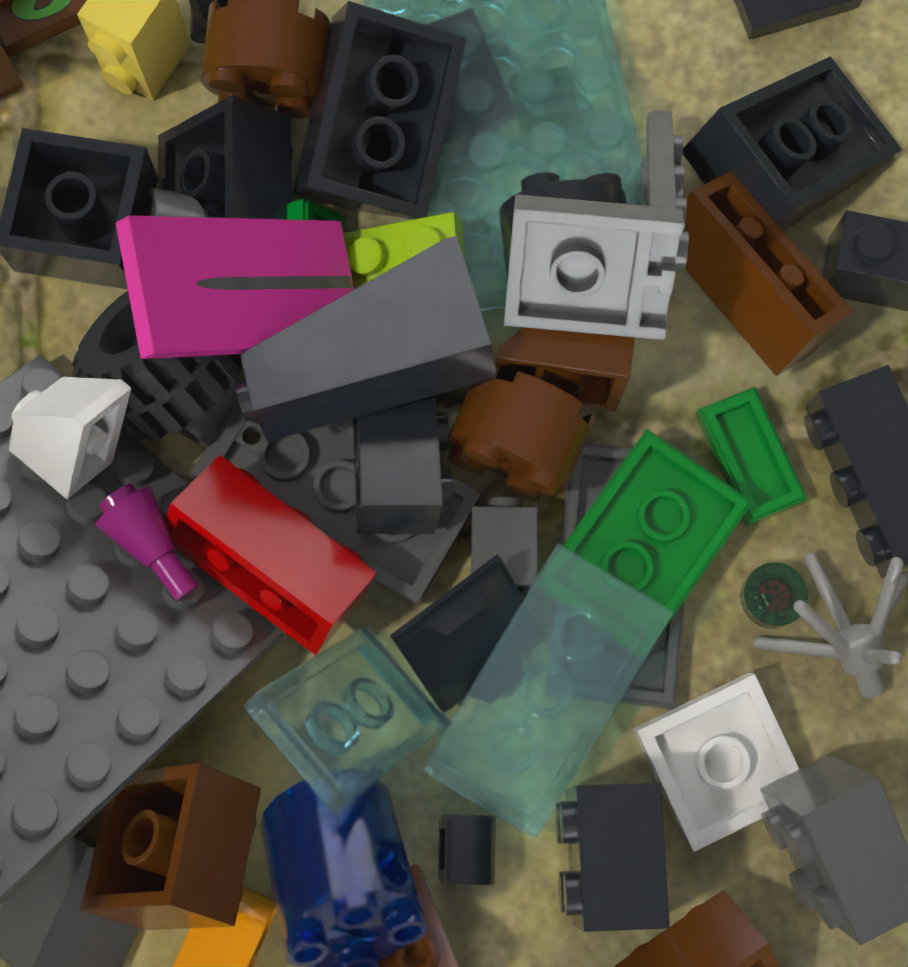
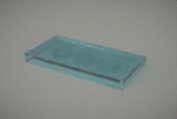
(547, 690)

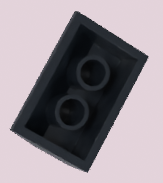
(379, 113)
(230, 160)

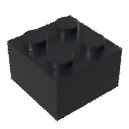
(67, 205)
(613, 857)

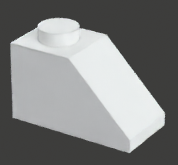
(70, 430)

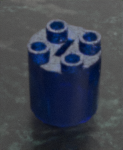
(340, 878)

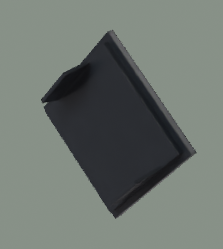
(459, 631)

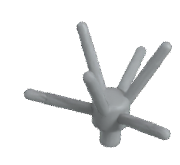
(856, 645)

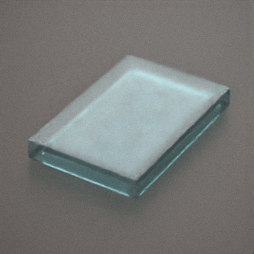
(347, 717)

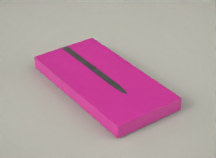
(226, 280)

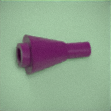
(138, 526)

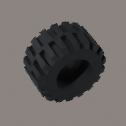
(163, 390)

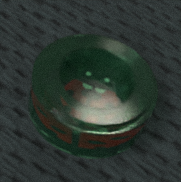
(770, 595)

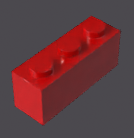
(268, 554)

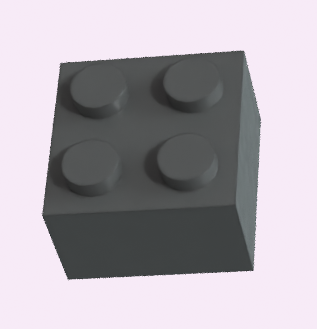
(842, 845)

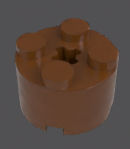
(265, 54)
(522, 433)

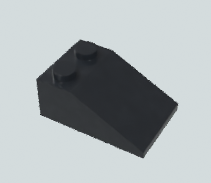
(794, 142)

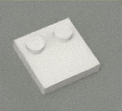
(717, 759)

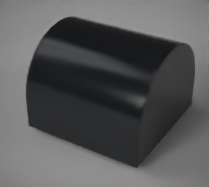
(467, 849)

